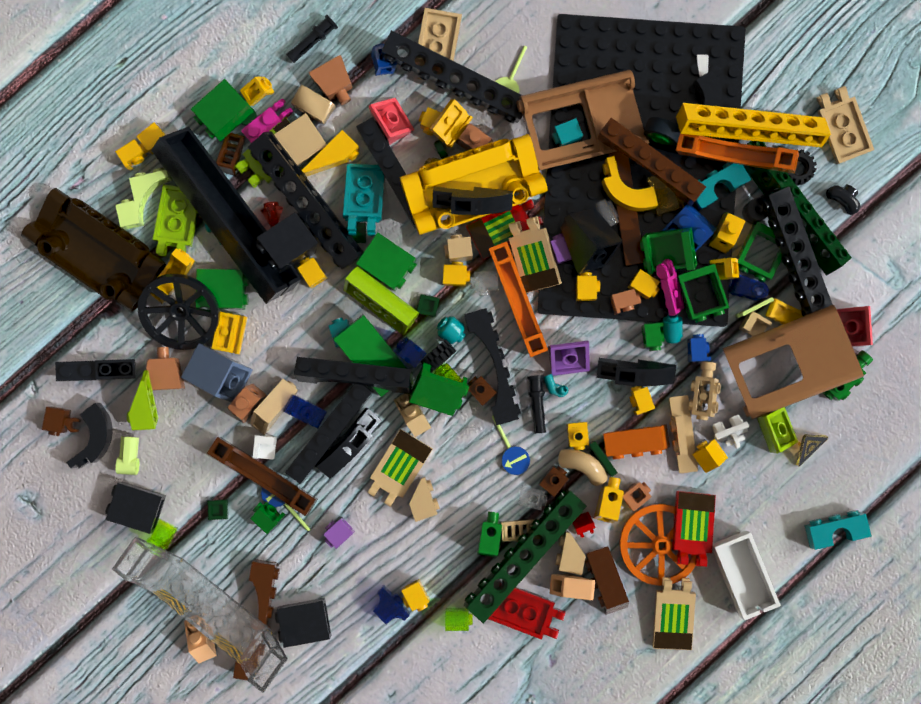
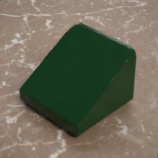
(361, 232)

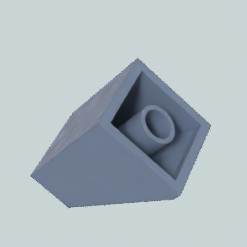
(216, 373)

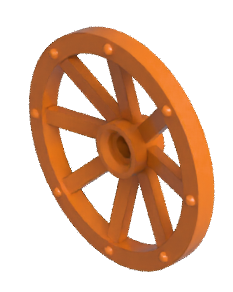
(654, 545)

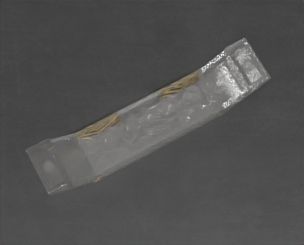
(205, 608)

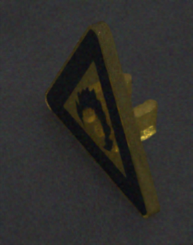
(808, 446)

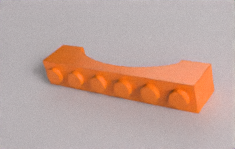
(756, 156)
(518, 299)

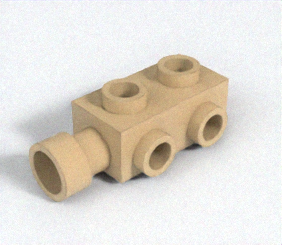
(702, 396)

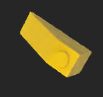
(334, 154)

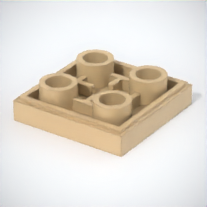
(301, 139)

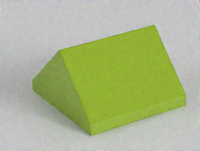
(777, 430)

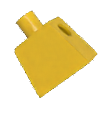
(727, 231)
(609, 510)

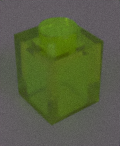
(458, 619)

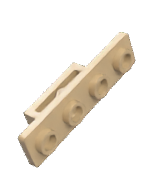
(683, 434)

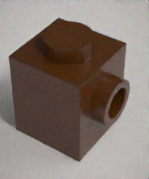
(481, 390)
(553, 480)

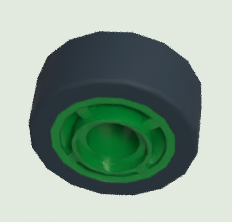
(662, 131)

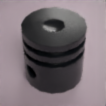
(753, 211)

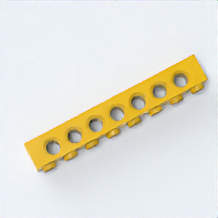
(752, 125)

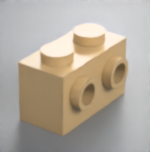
(458, 249)

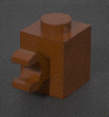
(58, 421)

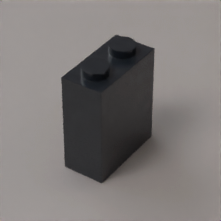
(135, 507)
(303, 622)

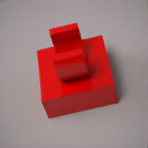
(583, 524)

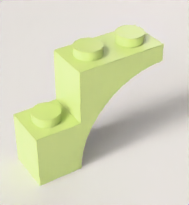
(142, 185)

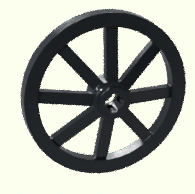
(176, 313)

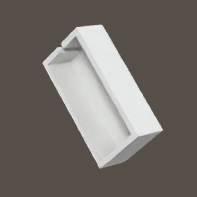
(745, 575)

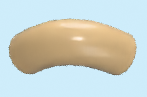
(585, 463)

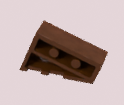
(607, 580)

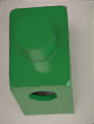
(488, 544)

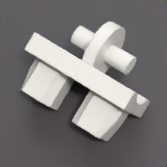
(738, 427)

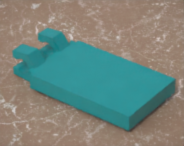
(363, 197)

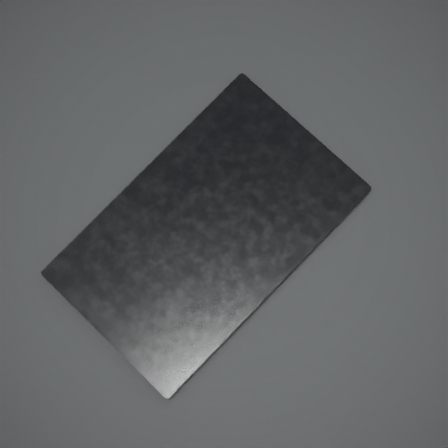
(664, 74)

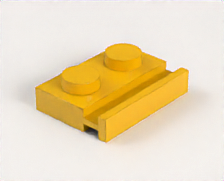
(450, 123)
(229, 333)

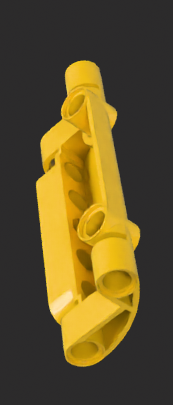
(485, 166)

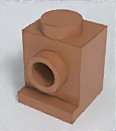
(625, 300)
(635, 503)

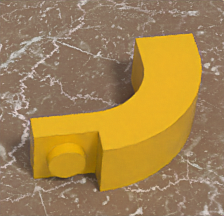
(624, 196)
(179, 263)

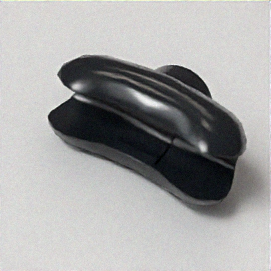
(845, 197)

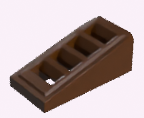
(221, 159)

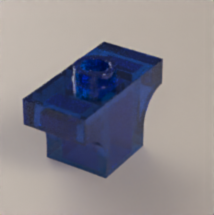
(409, 351)
(305, 411)
(390, 606)

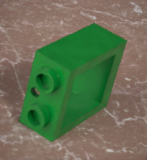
(745, 267)
(718, 289)

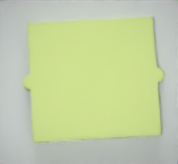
(754, 307)

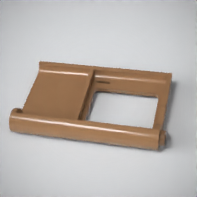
(601, 99)
(820, 352)

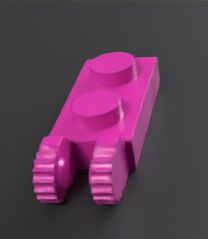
(266, 121)
(670, 287)

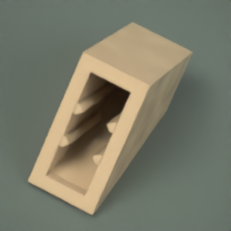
(272, 406)

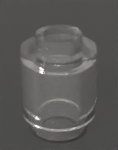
(608, 212)

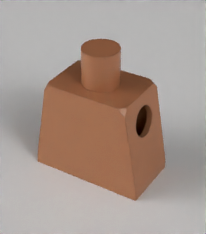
(333, 80)
(472, 138)
(164, 371)
(246, 402)

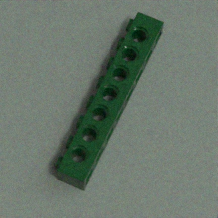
(826, 247)
(484, 610)

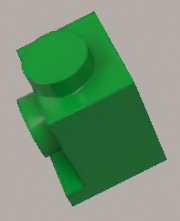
(652, 336)
(266, 516)

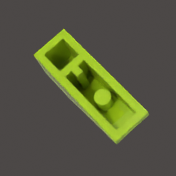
(143, 410)

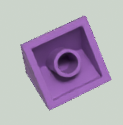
(569, 358)

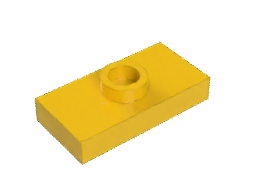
(782, 312)

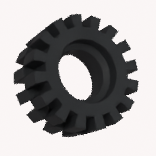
(809, 168)
(439, 355)

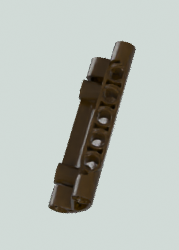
(93, 249)

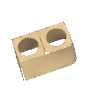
(313, 104)

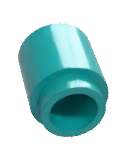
(673, 328)

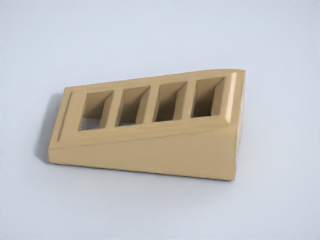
(505, 537)

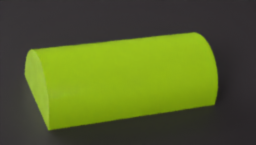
(380, 300)

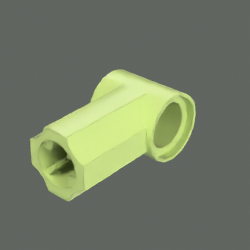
(127, 462)

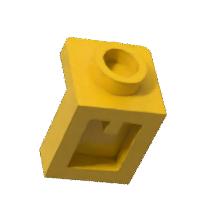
(256, 90)

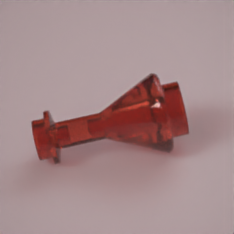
(272, 212)

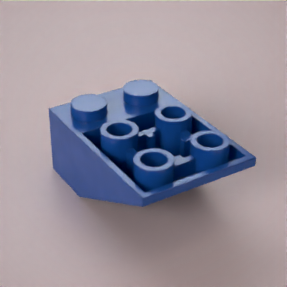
(690, 217)

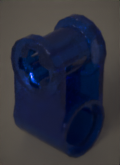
(745, 288)

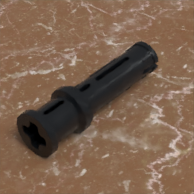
(319, 33)
(536, 394)

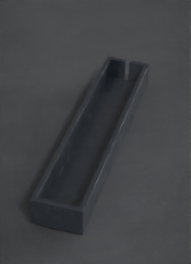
(222, 210)

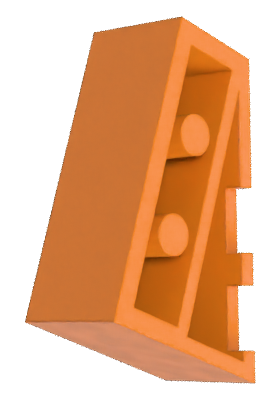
(636, 441)

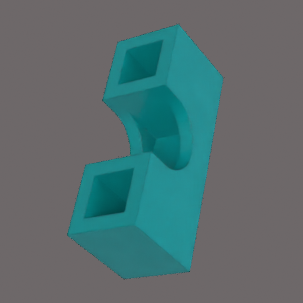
(732, 176)
(820, 532)

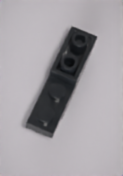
(475, 202)
(95, 370)
(636, 374)
(348, 445)

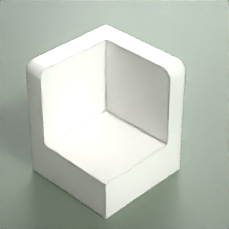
(264, 447)

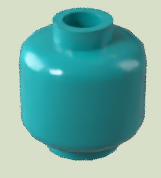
(451, 329)

